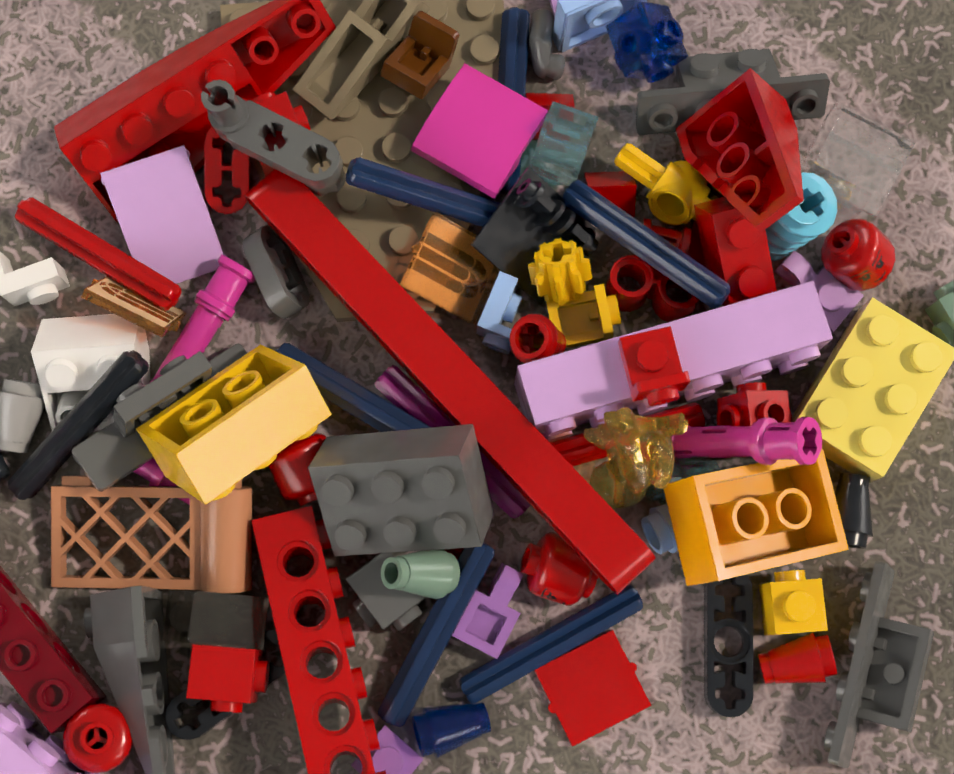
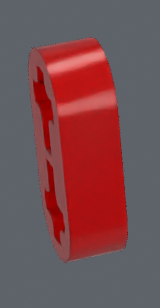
(214, 175)

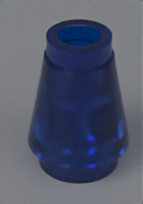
(449, 727)

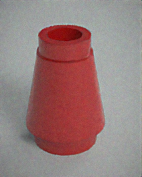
(536, 338)
(799, 661)

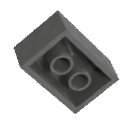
(402, 490)

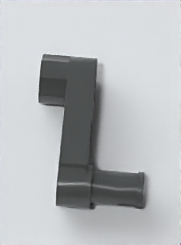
(248, 123)

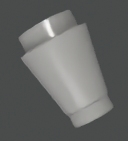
(19, 414)

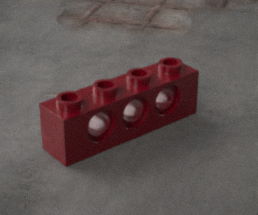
(40, 662)

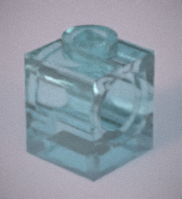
(563, 144)

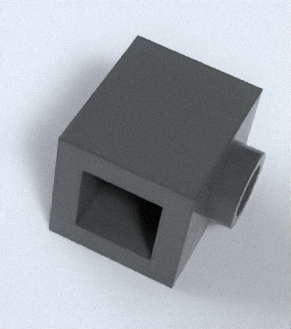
(378, 602)

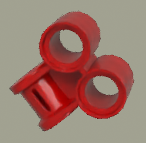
(651, 280)

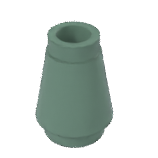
(422, 573)

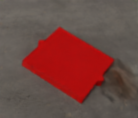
(592, 688)

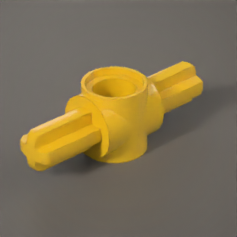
(672, 188)

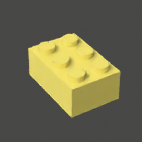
(874, 388)

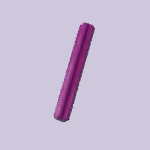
(410, 398)

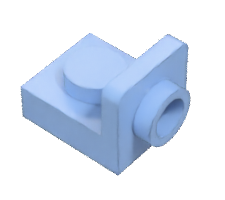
(500, 306)

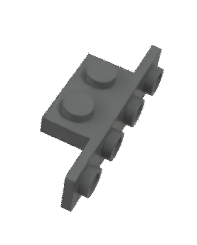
(707, 74)
(119, 447)
(883, 671)

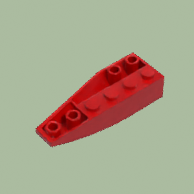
(164, 103)

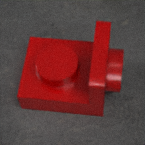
(653, 366)

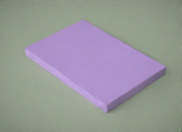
(164, 215)

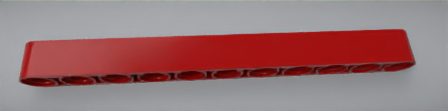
(452, 380)

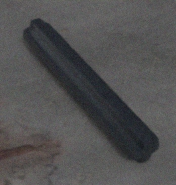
(77, 425)

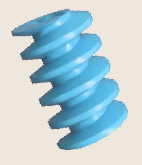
(806, 220)

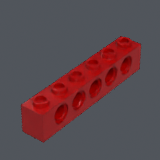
(279, 540)

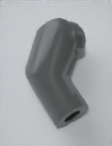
(540, 42)

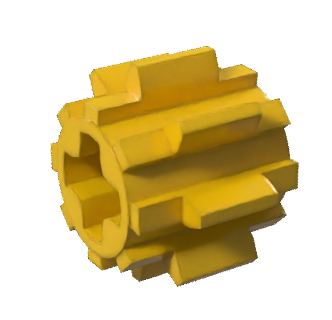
(560, 271)

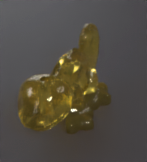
(637, 455)

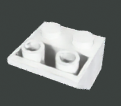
(74, 355)

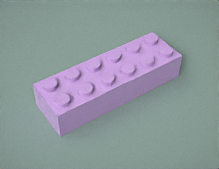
(713, 346)

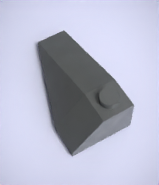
(133, 656)

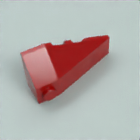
(747, 149)

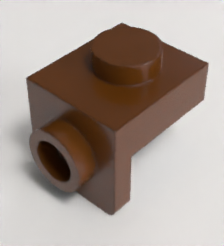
(421, 56)

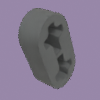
(276, 272)

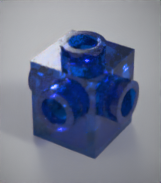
(647, 42)

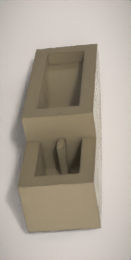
(356, 53)

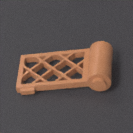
(217, 548)

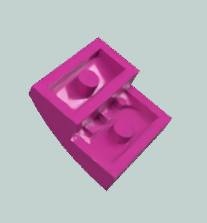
(479, 130)

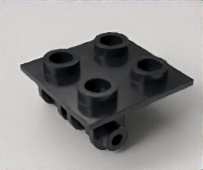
(523, 222)

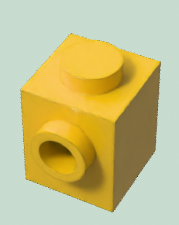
(792, 604)

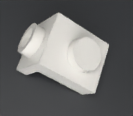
(33, 283)

